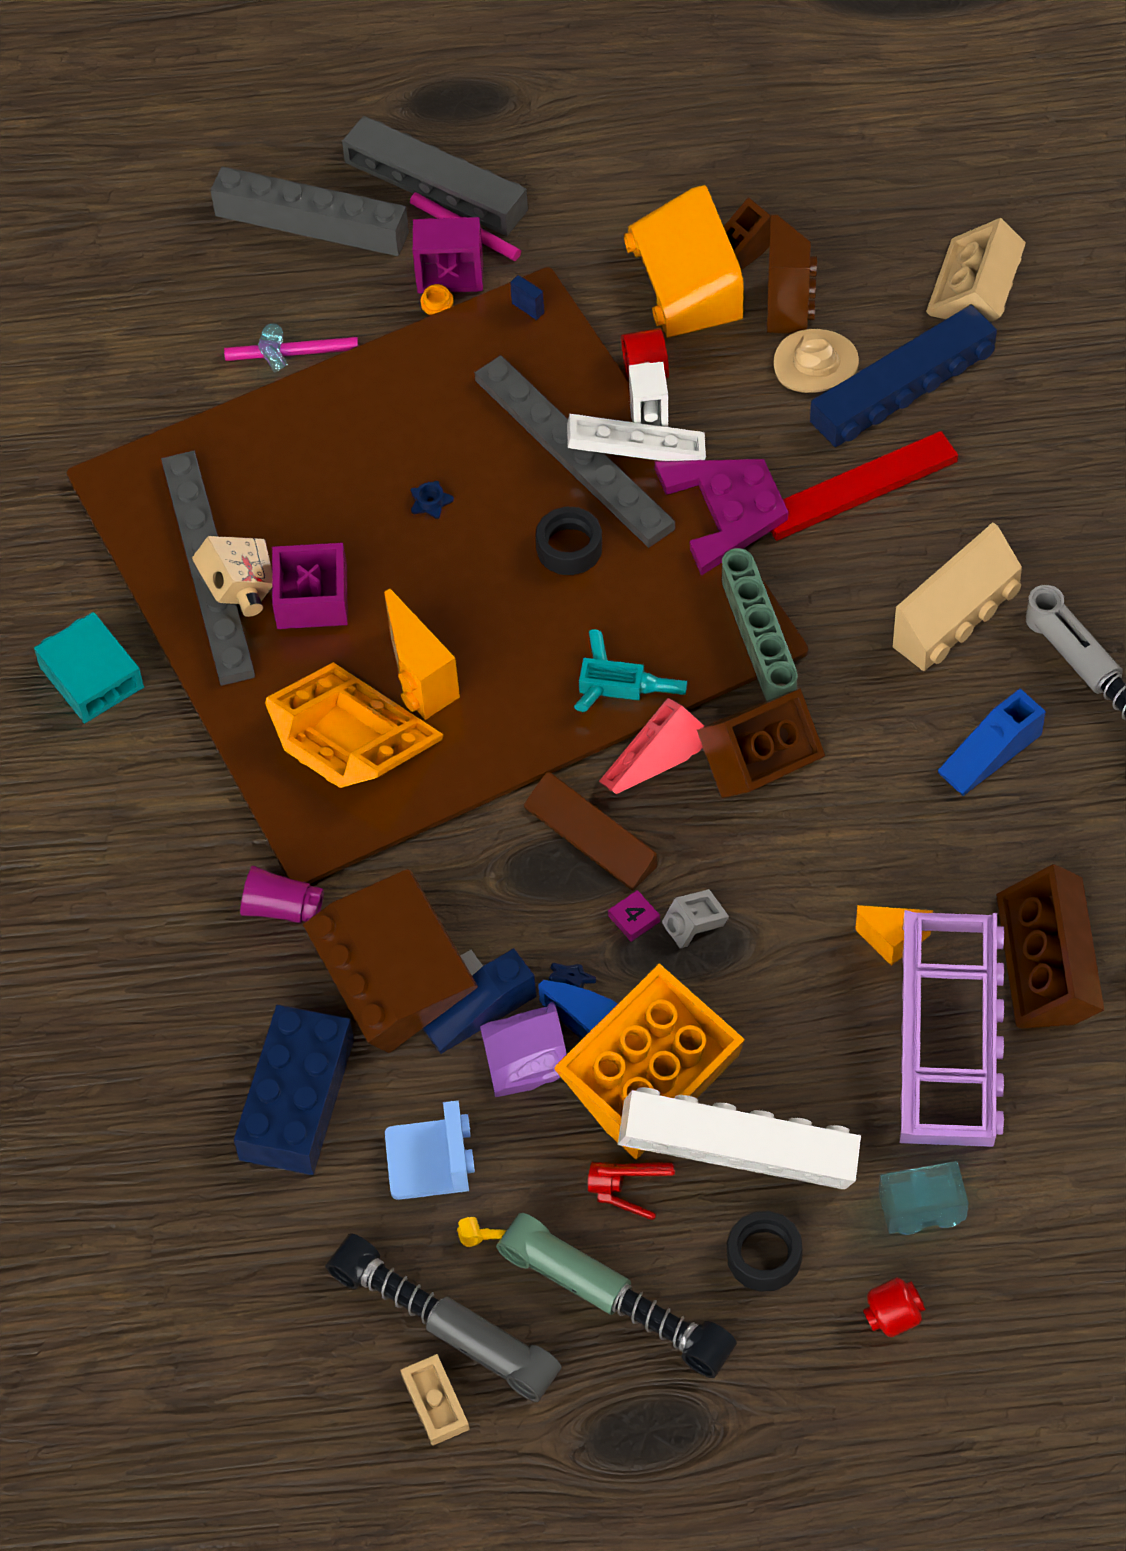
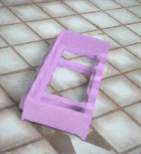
(992, 1045)

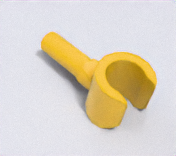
(471, 1234)

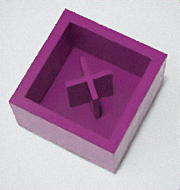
(448, 253)
(309, 585)

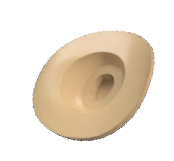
(815, 360)

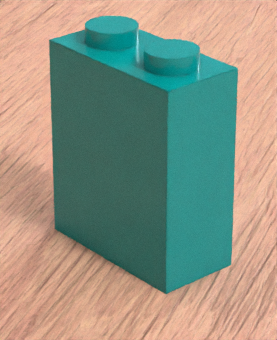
(89, 667)

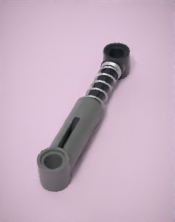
(524, 1367)

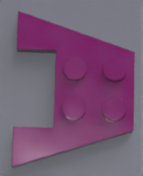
(738, 496)

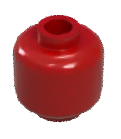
(894, 1307)

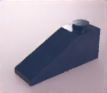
(501, 989)

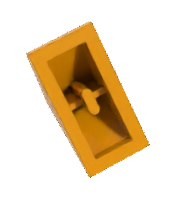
(884, 929)

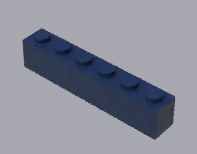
(903, 376)

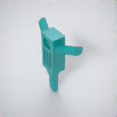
(617, 679)

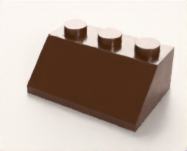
(790, 279)

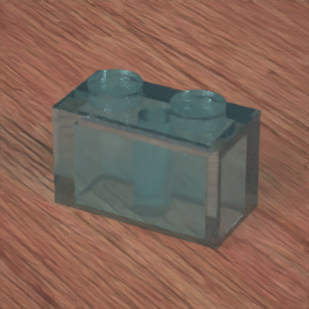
(923, 1198)

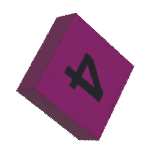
(634, 915)

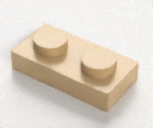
(434, 1399)

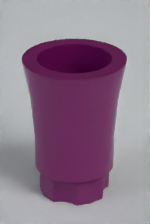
(279, 897)

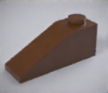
(749, 232)

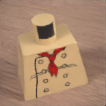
(236, 571)

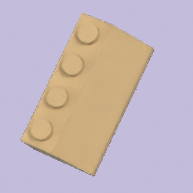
(956, 599)

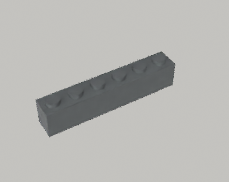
(435, 175)
(310, 211)

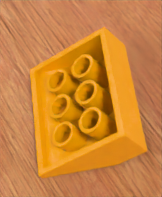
(649, 1040)

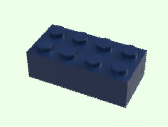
(294, 1090)

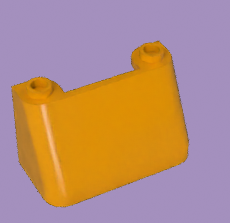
(688, 264)

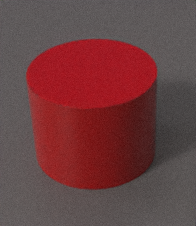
(644, 347)

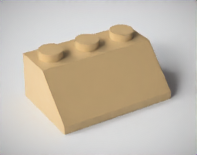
(978, 271)

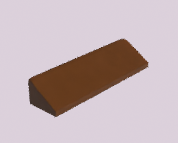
(591, 831)

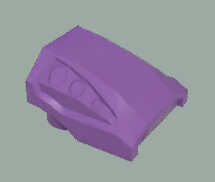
(524, 1050)

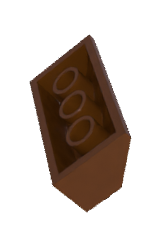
(1050, 950)

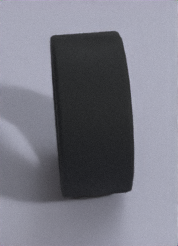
(569, 562)
(764, 1279)

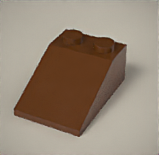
(761, 744)

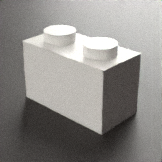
(648, 394)

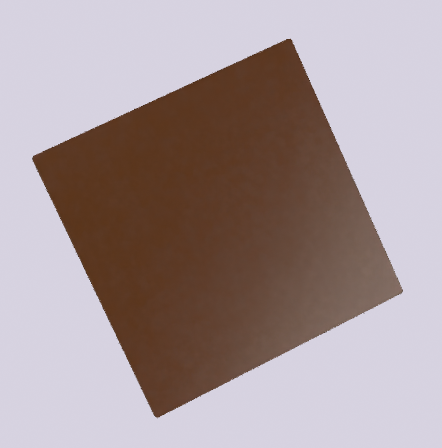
(336, 463)

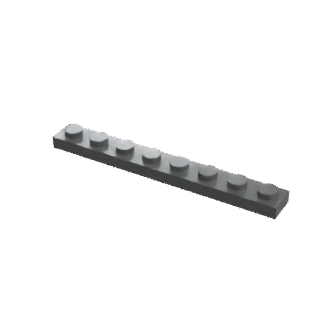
(591, 468)
(195, 525)

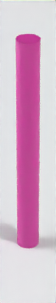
(487, 238)
(294, 348)

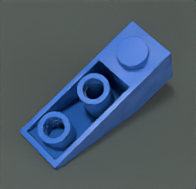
(994, 742)

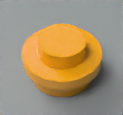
(436, 299)

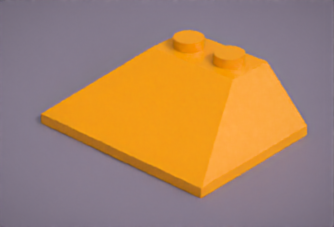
(346, 727)

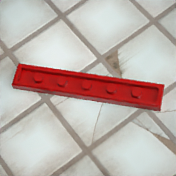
(866, 483)

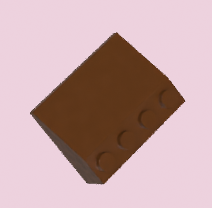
(390, 959)

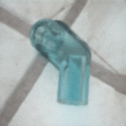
(270, 346)

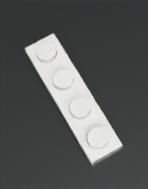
(634, 439)

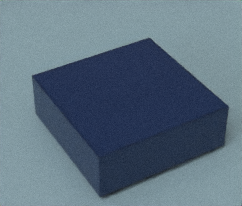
(527, 297)

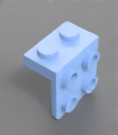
(430, 1156)

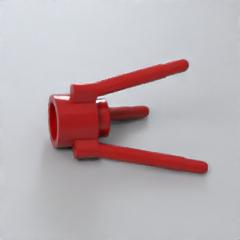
(608, 1178)

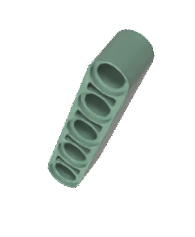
(758, 613)

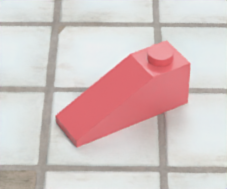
(661, 744)

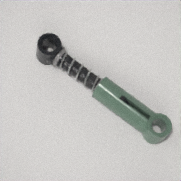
(532, 1245)

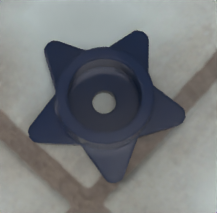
(426, 491)
(571, 975)

